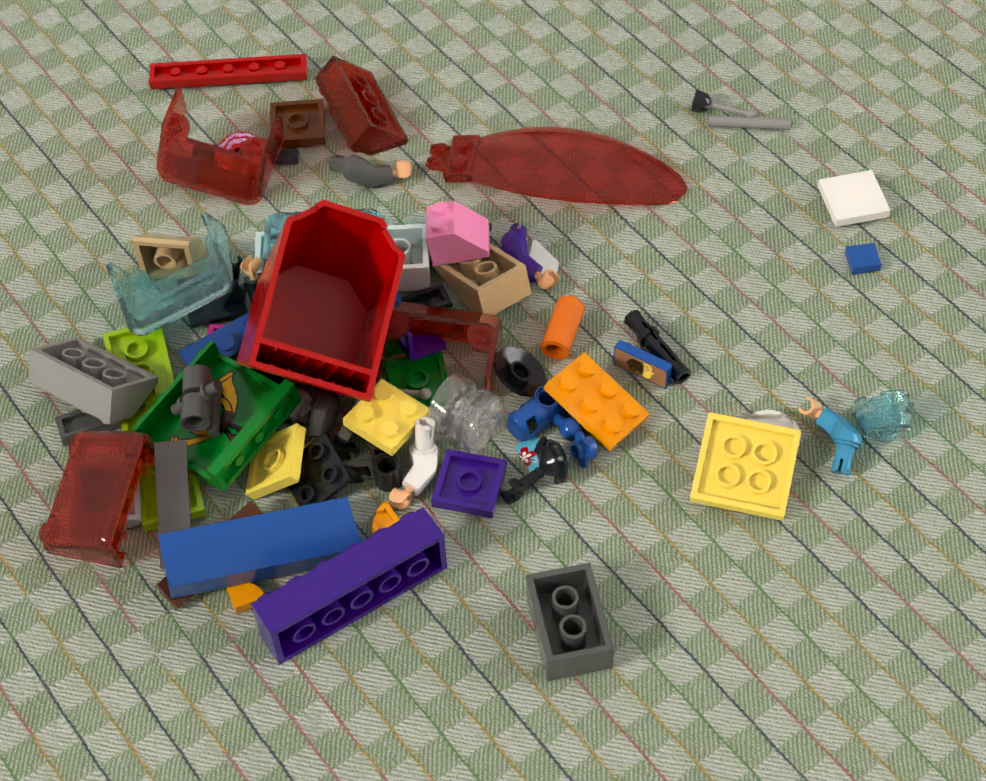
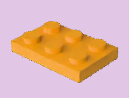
(596, 401)

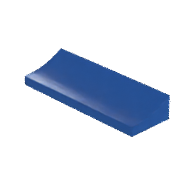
(256, 547)

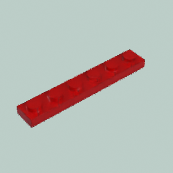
(228, 71)

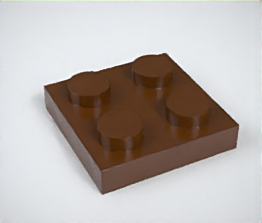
(301, 121)

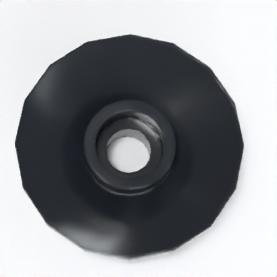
(519, 371)

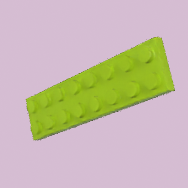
(151, 355)

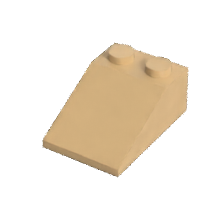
(488, 282)

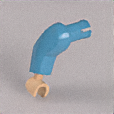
(841, 431)

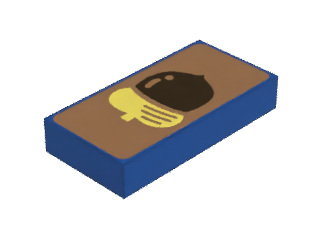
(642, 364)

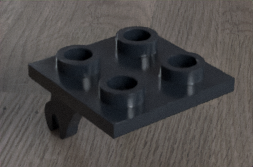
(224, 308)
(324, 472)

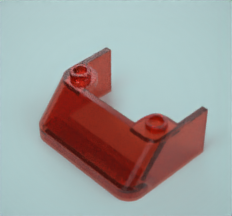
(211, 168)
(479, 330)

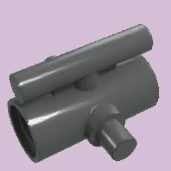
(200, 401)

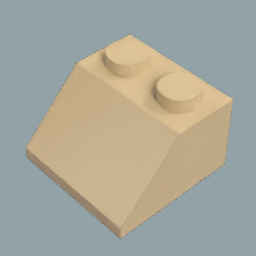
(165, 254)

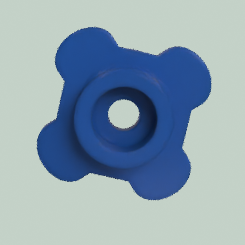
(583, 449)

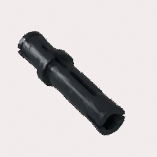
(649, 337)

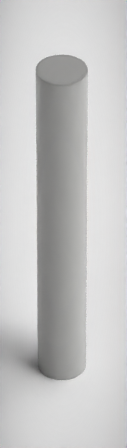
(749, 122)

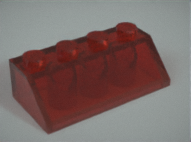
(359, 108)

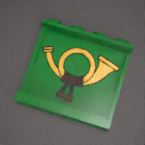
(250, 415)

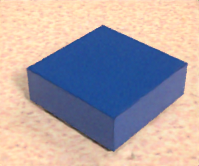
(863, 258)

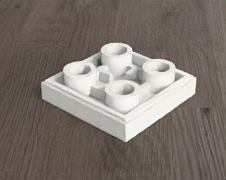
(853, 198)

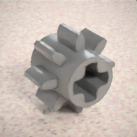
(302, 411)

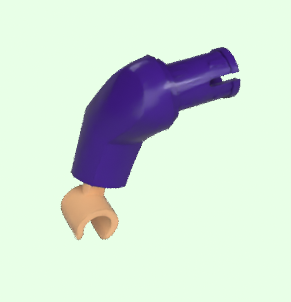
(516, 245)

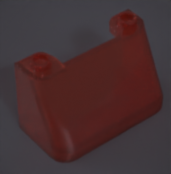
(97, 495)

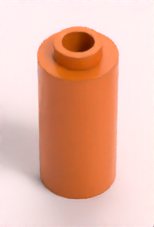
(562, 327)

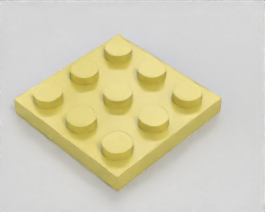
(745, 466)

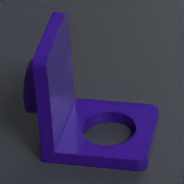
(420, 345)

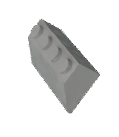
(90, 379)

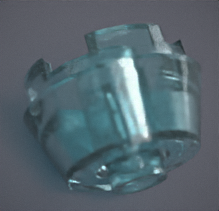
(884, 415)

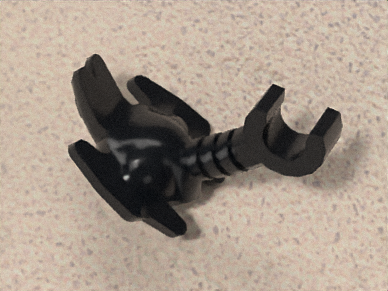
(551, 462)

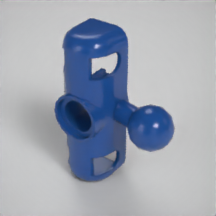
(545, 412)

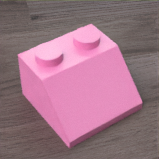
(456, 233)

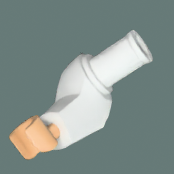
(423, 462)

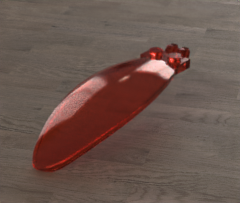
(559, 166)

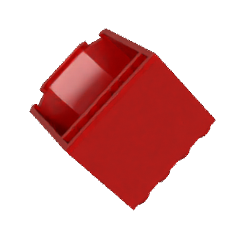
(325, 301)

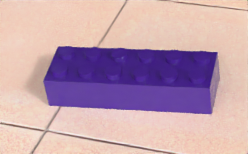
(350, 585)

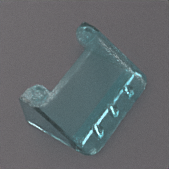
(153, 305)

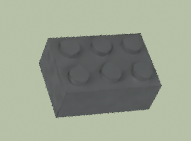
(569, 621)

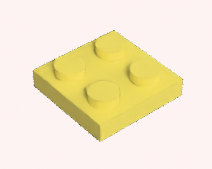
(387, 418)
(277, 462)

